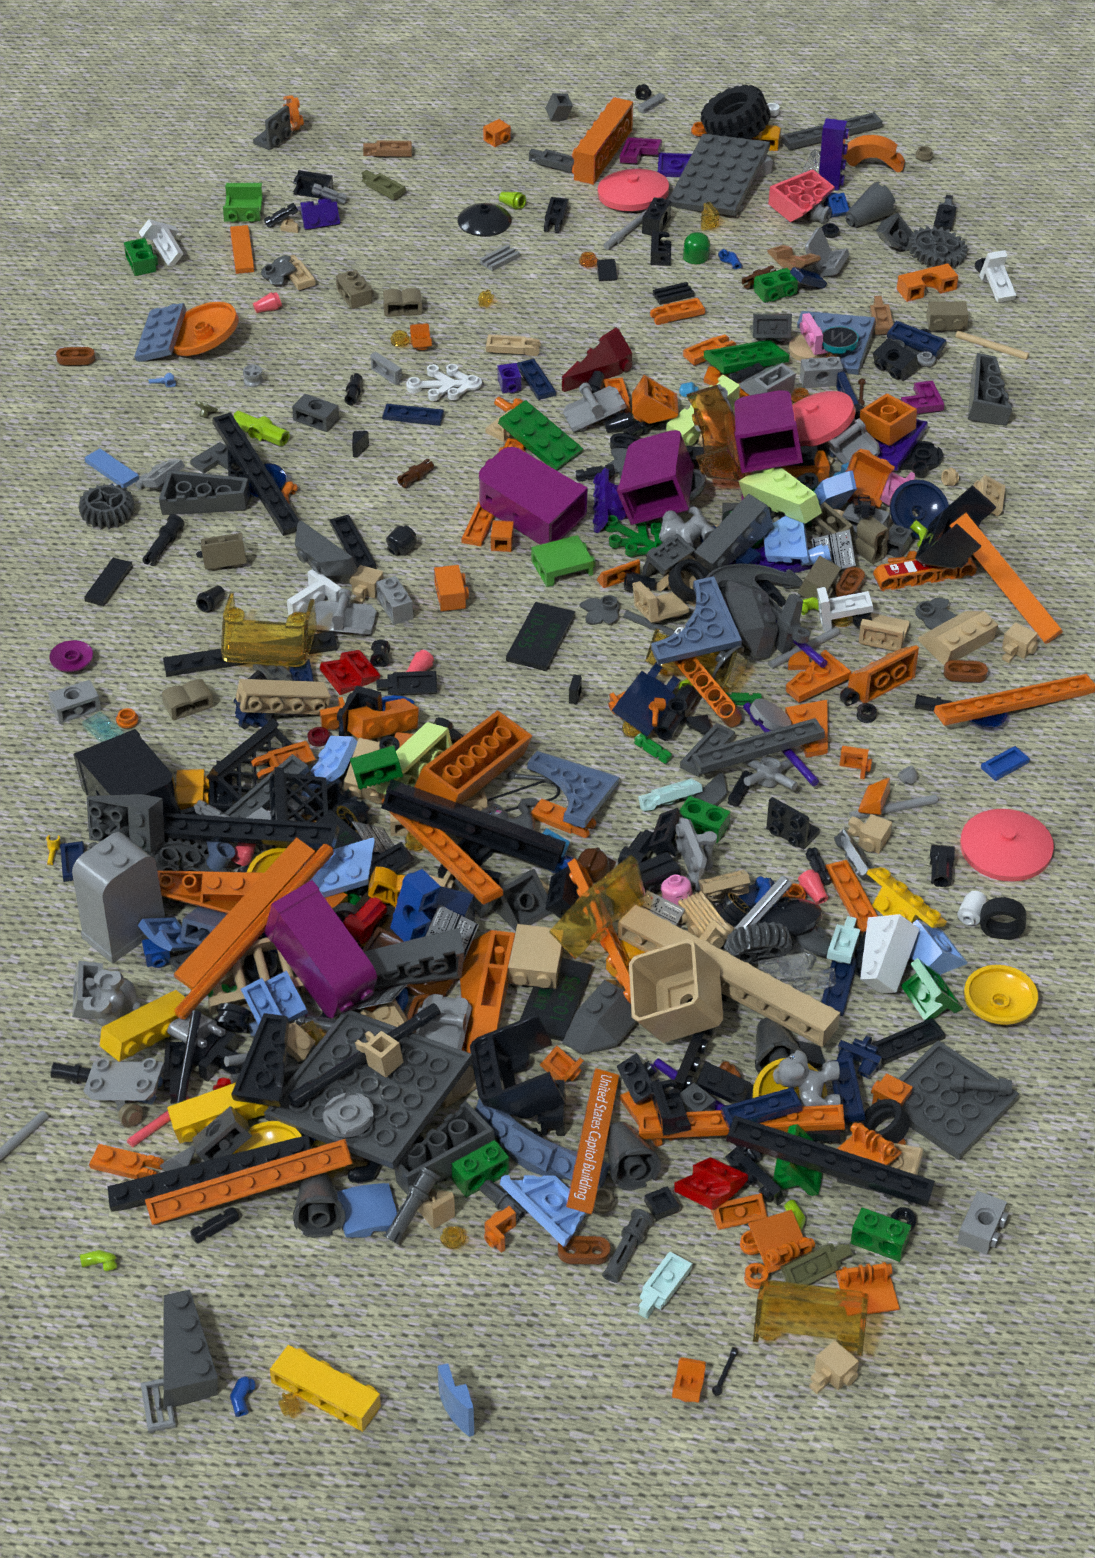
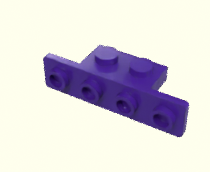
(605, 501)

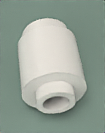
(971, 908)

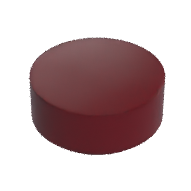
(318, 736)

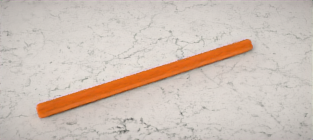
(250, 935)

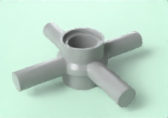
(769, 773)

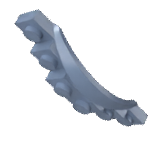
(530, 1149)

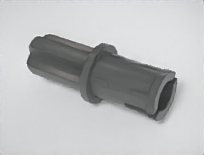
(501, 1198)

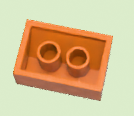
(653, 401)
(885, 673)

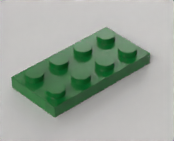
(741, 356)
(540, 435)

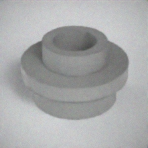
(926, 359)

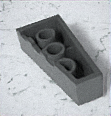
(987, 395)
(203, 493)
(735, 534)
(419, 960)
(448, 1143)
(186, 1356)

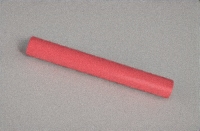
(149, 1129)

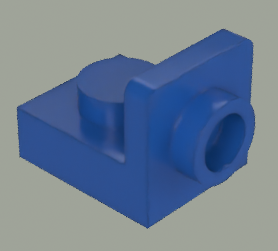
(838, 204)
(155, 955)

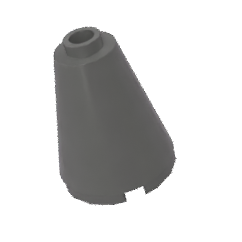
(872, 205)
(772, 1043)
(630, 1158)
(318, 1207)

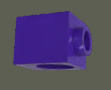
(509, 378)

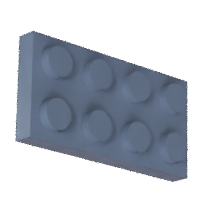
(160, 332)

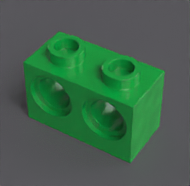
(140, 256)
(775, 285)
(706, 816)
(478, 1166)
(880, 1234)

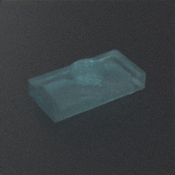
(101, 727)

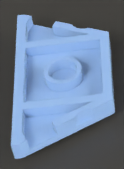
(786, 541)
(333, 759)
(346, 868)
(546, 1202)

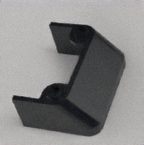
(953, 546)
(506, 1052)

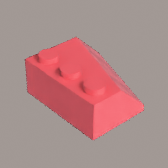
(799, 194)

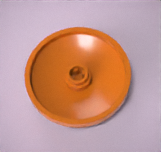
(205, 328)

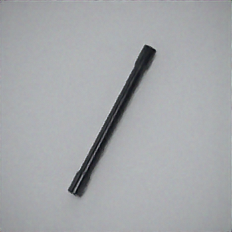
(309, 1089)

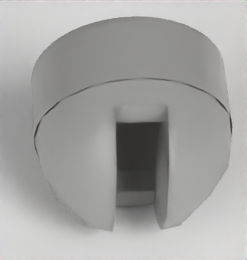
(908, 775)

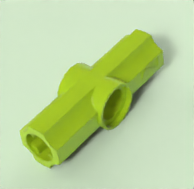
(262, 428)

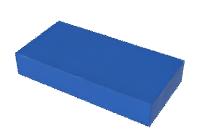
(1005, 763)

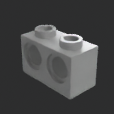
(394, 600)

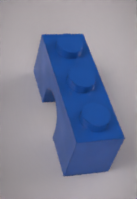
(416, 894)

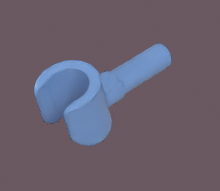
(168, 380)

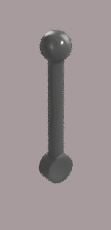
(512, 775)

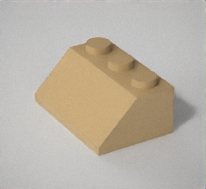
(959, 636)

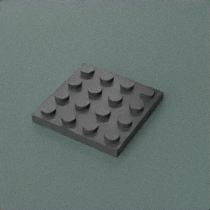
(950, 1117)

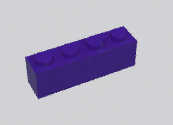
(833, 151)

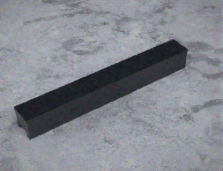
(473, 825)

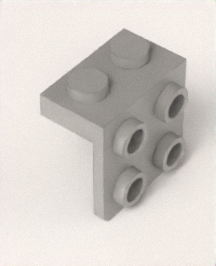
(830, 261)

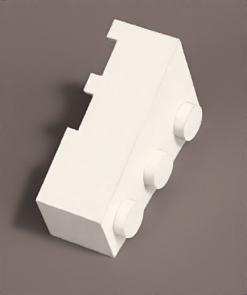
(887, 951)

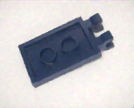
(635, 702)

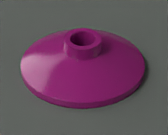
(71, 656)

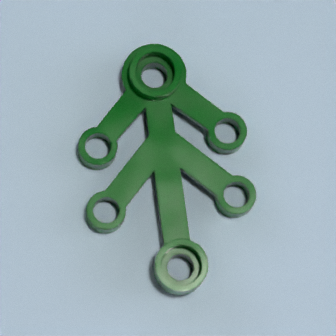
(635, 538)

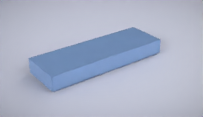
(111, 468)

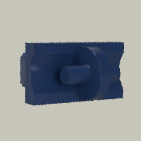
(249, 718)
(862, 1052)

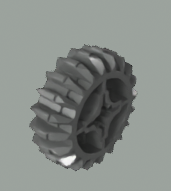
(106, 505)
(759, 942)

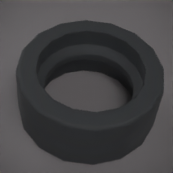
(677, 584)
(1007, 907)
(884, 1109)

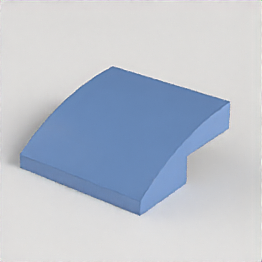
(165, 933)
(274, 997)
(367, 1209)
(456, 1400)

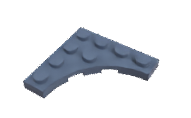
(863, 325)
(706, 631)
(583, 786)

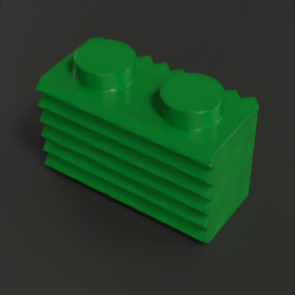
(376, 767)

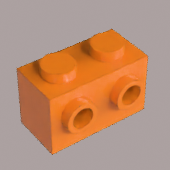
(450, 587)

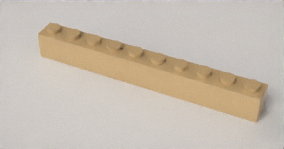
(738, 978)

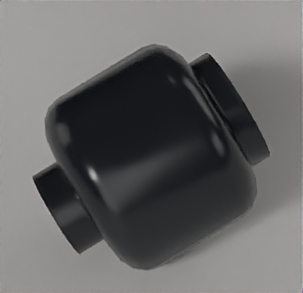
(401, 540)

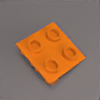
(869, 1145)
(780, 1240)
(873, 1281)

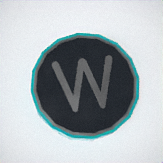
(839, 339)

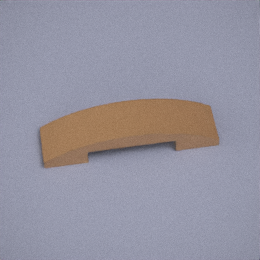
(784, 257)

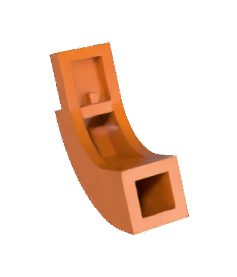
(874, 147)

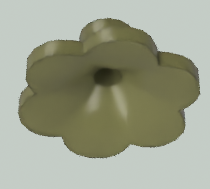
(205, 408)

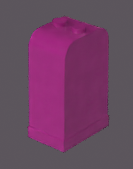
(766, 431)
(656, 477)
(531, 495)
(320, 950)

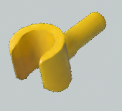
(53, 846)

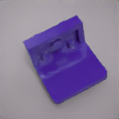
(319, 214)

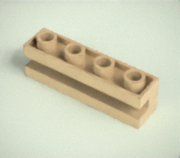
(282, 696)

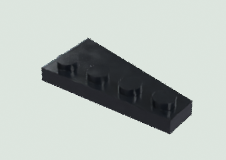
(264, 1065)

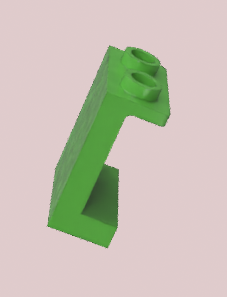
(243, 202)
(561, 558)

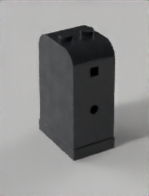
(126, 768)

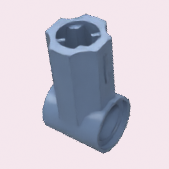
(219, 854)

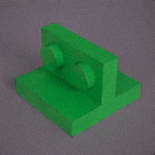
(929, 992)
(790, 1174)

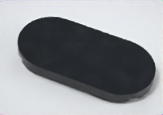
(920, 452)

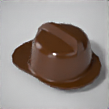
(596, 863)

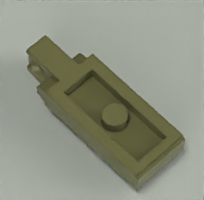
(383, 185)
(815, 1264)

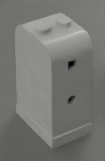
(114, 892)

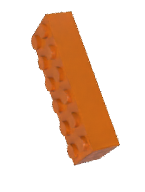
(602, 140)
(475, 759)

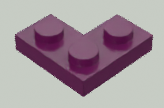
(636, 146)
(926, 398)

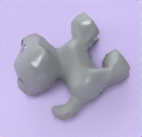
(689, 531)
(116, 999)
(795, 1073)

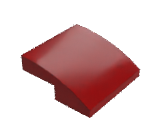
(349, 671)
(711, 1183)

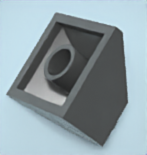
(522, 900)

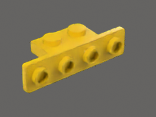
(897, 899)

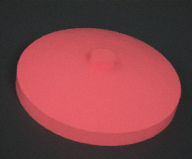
(632, 189)
(823, 416)
(1006, 845)

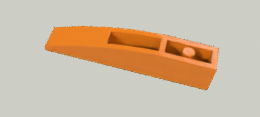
(207, 889)
(486, 982)

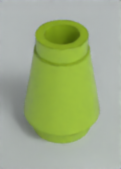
(513, 199)

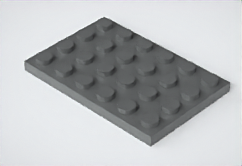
(719, 173)

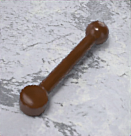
(861, 382)

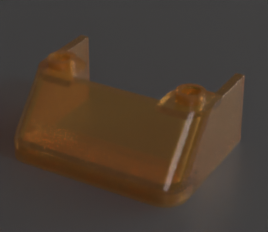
(718, 434)

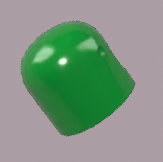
(696, 248)

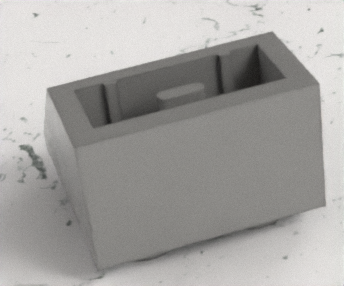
(770, 379)

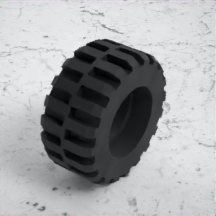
(736, 113)

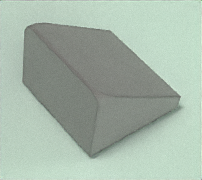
(179, 1160)

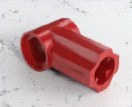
(362, 923)

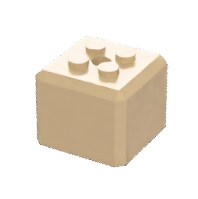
(663, 984)

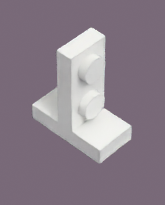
(163, 238)
(996, 274)
(318, 589)
(841, 606)

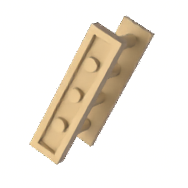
(237, 996)

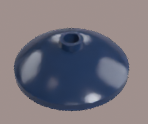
(920, 497)

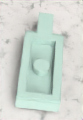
(668, 794)
(844, 941)
(663, 1283)

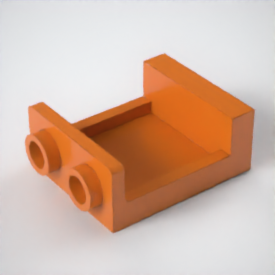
(869, 475)

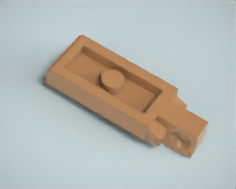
(388, 148)
(882, 314)

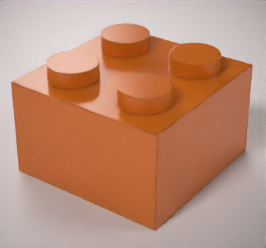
(889, 419)

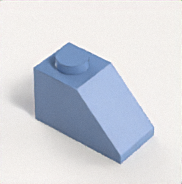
(836, 489)

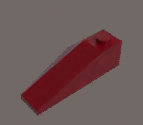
(610, 357)

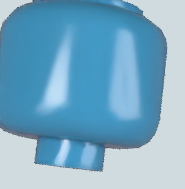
(687, 388)

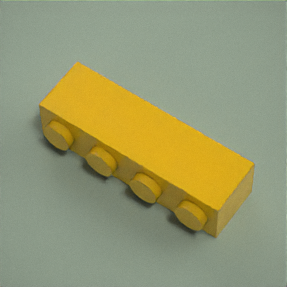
(140, 1027)
(198, 1112)
(325, 1387)

